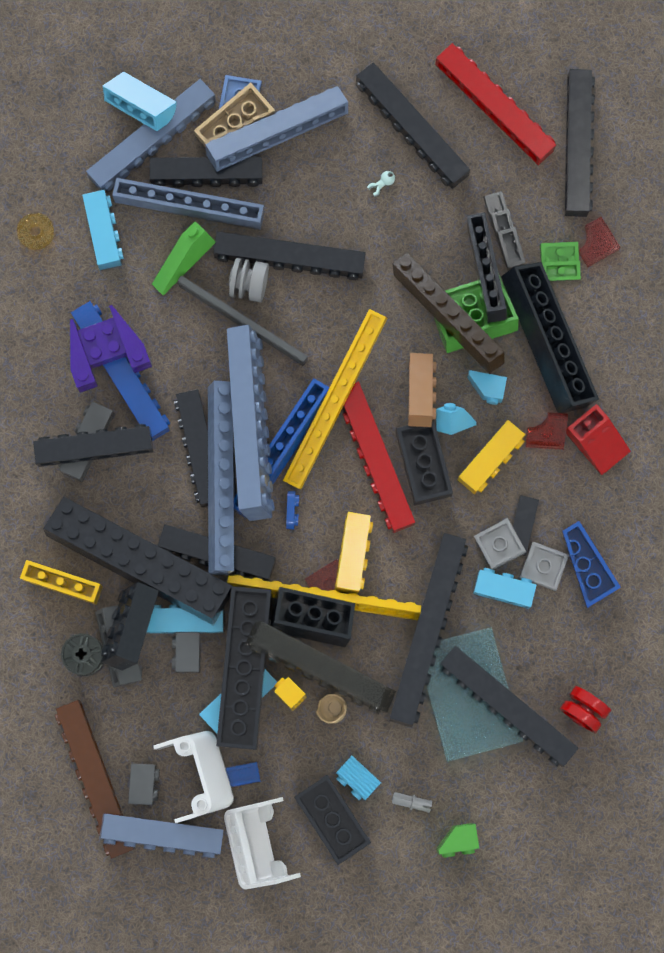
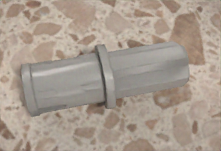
(412, 802)

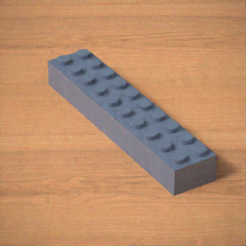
(249, 423)

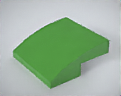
(561, 260)

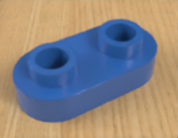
(292, 502)

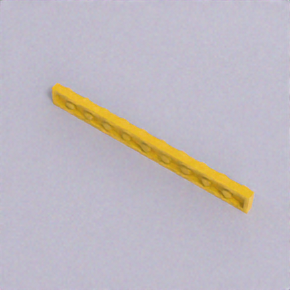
(335, 399)
(364, 604)

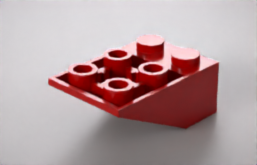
(598, 439)

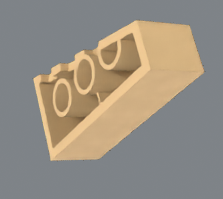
(241, 110)

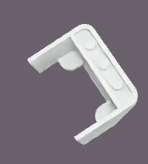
(211, 770)
(252, 846)

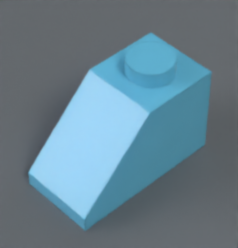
(488, 386)
(453, 419)

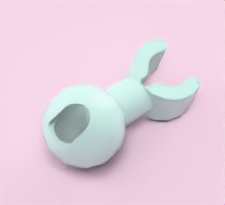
(385, 180)

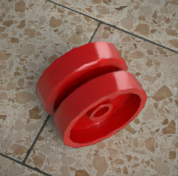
(585, 709)

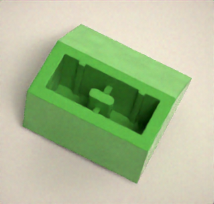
(458, 839)

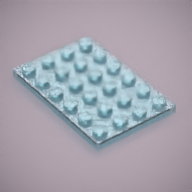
(461, 720)

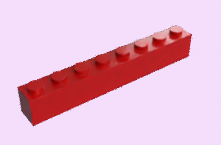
(495, 103)
(377, 461)

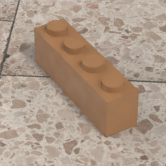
(421, 390)

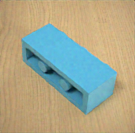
(504, 588)

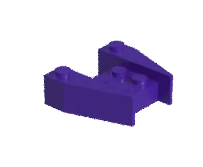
(101, 345)

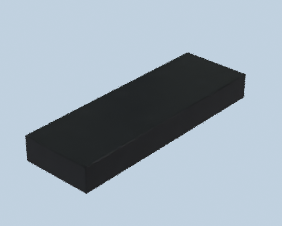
(525, 519)

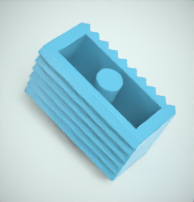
(357, 778)

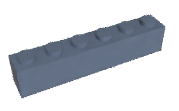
(161, 834)

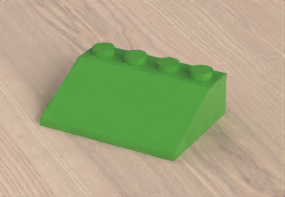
(471, 301)

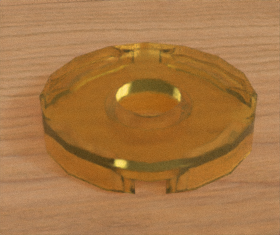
(38, 241)

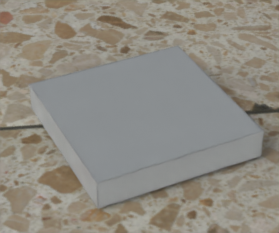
(500, 544)
(544, 566)

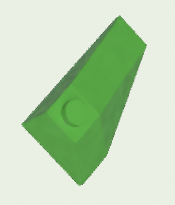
(186, 252)

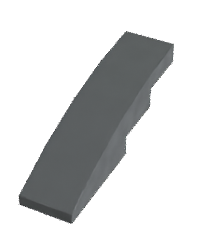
(504, 229)

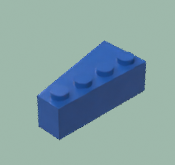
(590, 569)

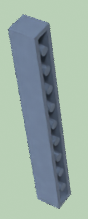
(220, 479)

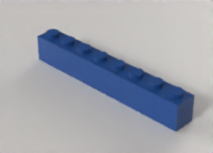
(126, 380)
(293, 430)

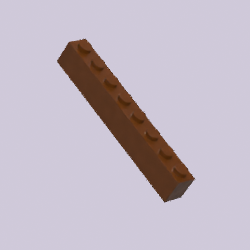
(90, 768)

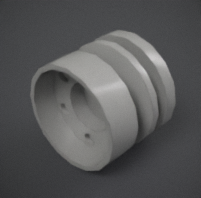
(248, 280)

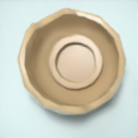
(331, 708)

